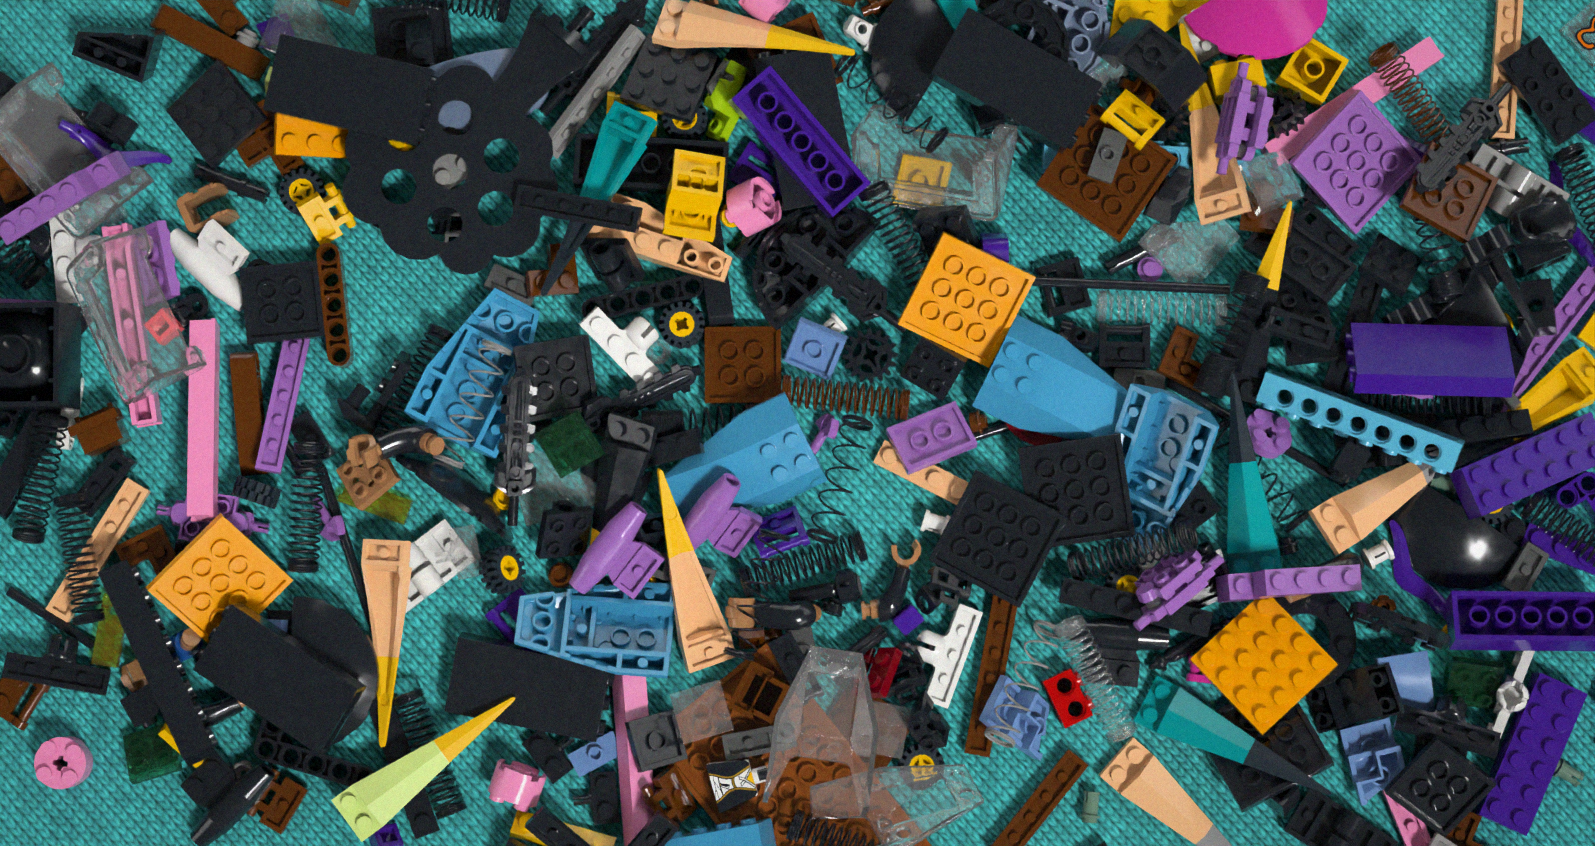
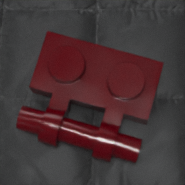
(882, 669)

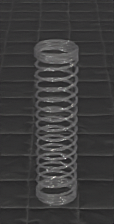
(1101, 306)
(1068, 627)

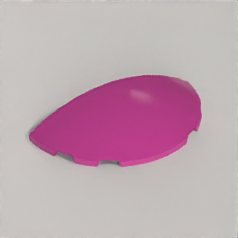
(1258, 26)

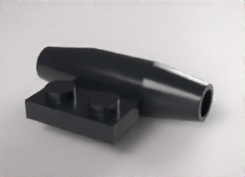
(1118, 645)
(225, 796)

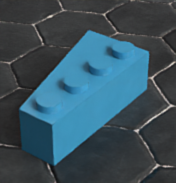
(745, 834)

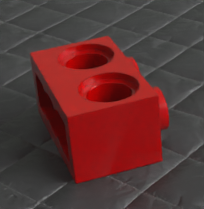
(1061, 701)

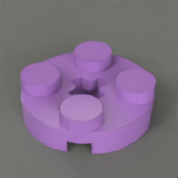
(1276, 427)

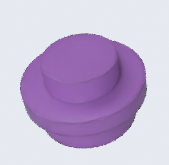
(1149, 269)

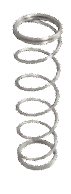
(489, 346)
(992, 731)

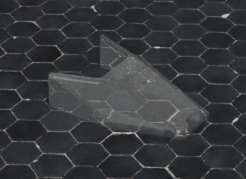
(827, 719)
(904, 801)

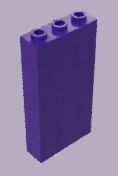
(1429, 360)

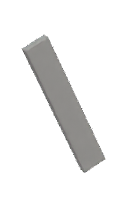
(596, 89)

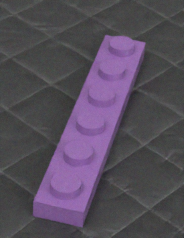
(282, 406)

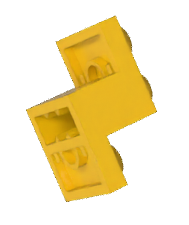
(694, 195)

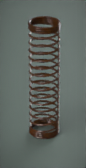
(1384, 55)
(903, 404)

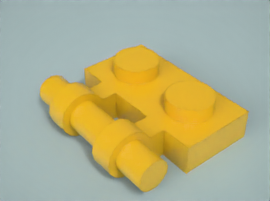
(318, 217)

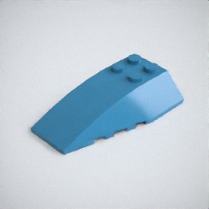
(1049, 386)
(437, 392)
(760, 449)
(1163, 452)
(602, 628)

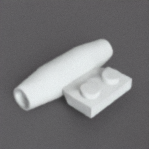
(212, 260)

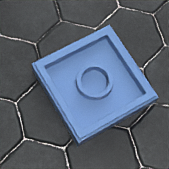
(815, 348)

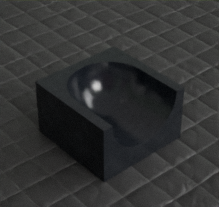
(40, 356)

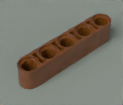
(210, 42)
(329, 294)
(247, 408)

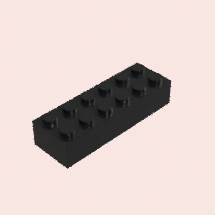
(653, 168)

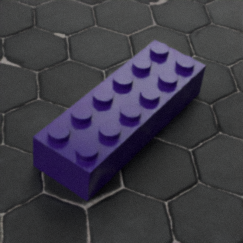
(799, 142)
(1526, 466)
(1521, 620)
(1531, 753)

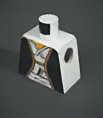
(734, 782)

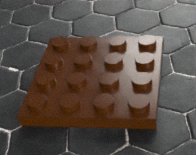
(1104, 205)

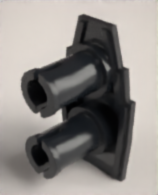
(1170, 196)
(348, 410)

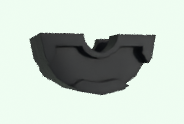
(39, 243)
(925, 726)

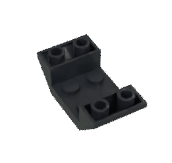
(1156, 61)
(1356, 697)

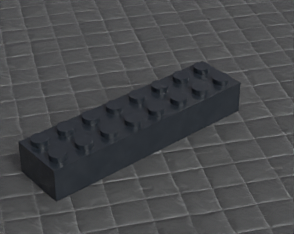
(156, 660)

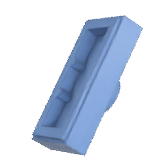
(594, 754)

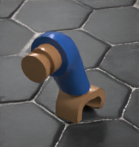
(187, 645)

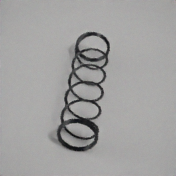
(934, 142)
(869, 426)
(1297, 521)
(748, 655)

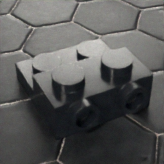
(951, 219)
(1209, 593)

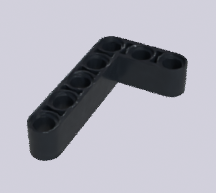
(305, 755)

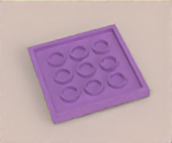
(1356, 161)

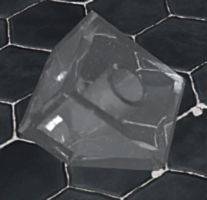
(1270, 182)

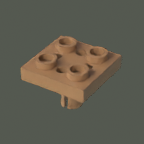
(371, 483)

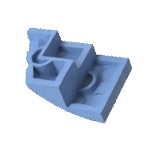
(1412, 678)
(1030, 724)
(1371, 756)

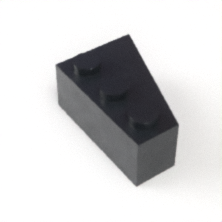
(121, 49)

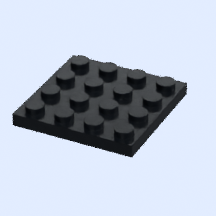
(1083, 482)
(998, 538)
(1289, 738)

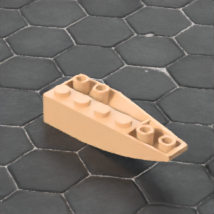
(667, 250)

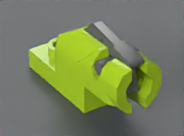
(721, 88)

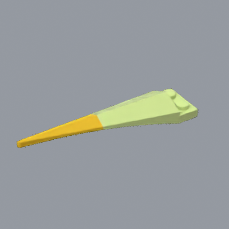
(384, 793)

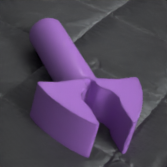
(827, 428)
(332, 525)

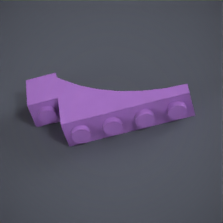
(63, 196)
(1288, 582)

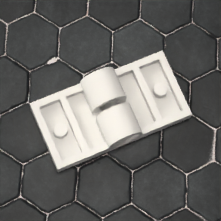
(426, 573)

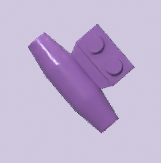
(717, 521)
(616, 554)

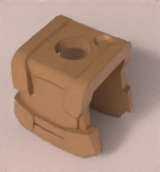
(190, 202)

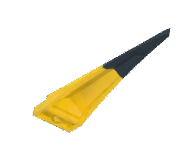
(1557, 395)

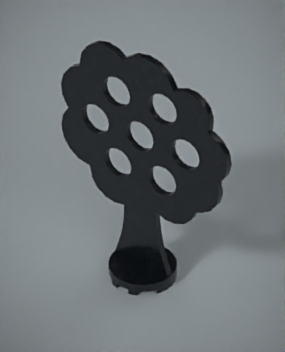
(499, 107)

